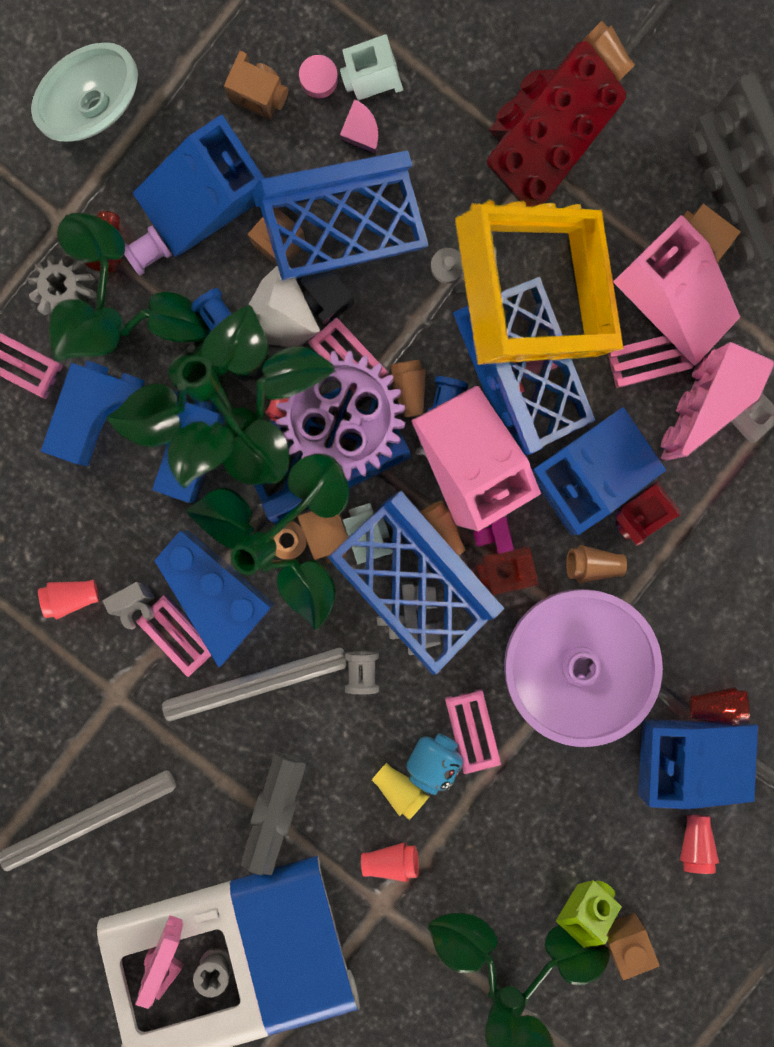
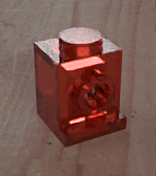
(521, 574)

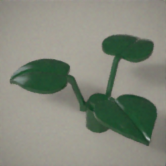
(80, 330)
(233, 345)
(203, 447)
(226, 518)
(465, 945)

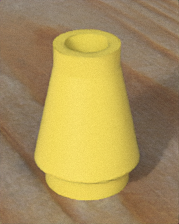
(399, 791)

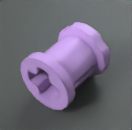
(146, 250)

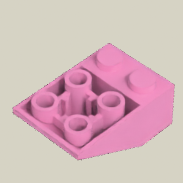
(681, 290)
(723, 388)
(475, 460)

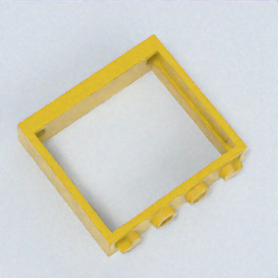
(591, 272)

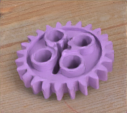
(374, 428)

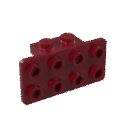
(553, 123)

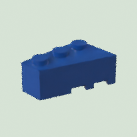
(212, 594)

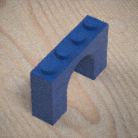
(84, 407)

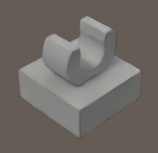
(755, 419)
(128, 601)

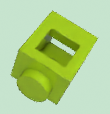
(590, 913)

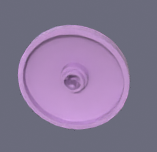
(583, 667)

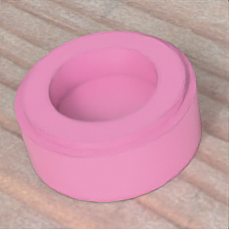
(318, 76)

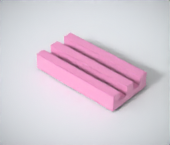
(325, 334)
(617, 367)
(46, 378)
(165, 645)
(465, 699)
(159, 962)

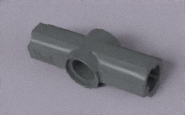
(273, 813)

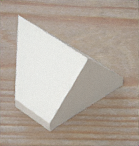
(283, 311)

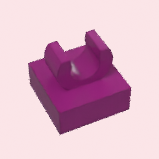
(499, 533)

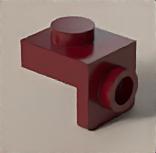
(646, 513)

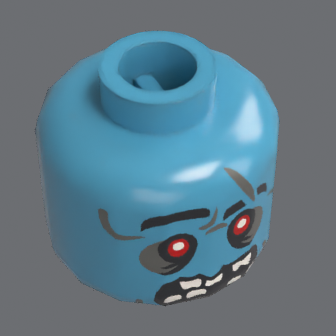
(434, 764)

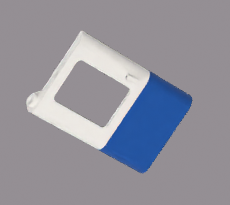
(278, 947)

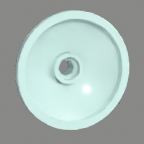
(85, 92)

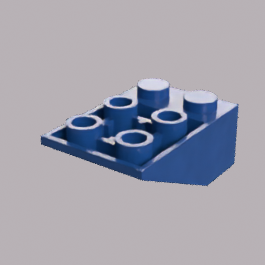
(199, 187)
(597, 472)
(696, 763)

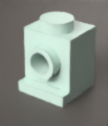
(370, 68)
(358, 517)

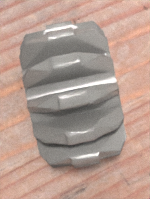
(66, 272)

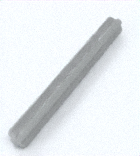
(254, 684)
(87, 820)

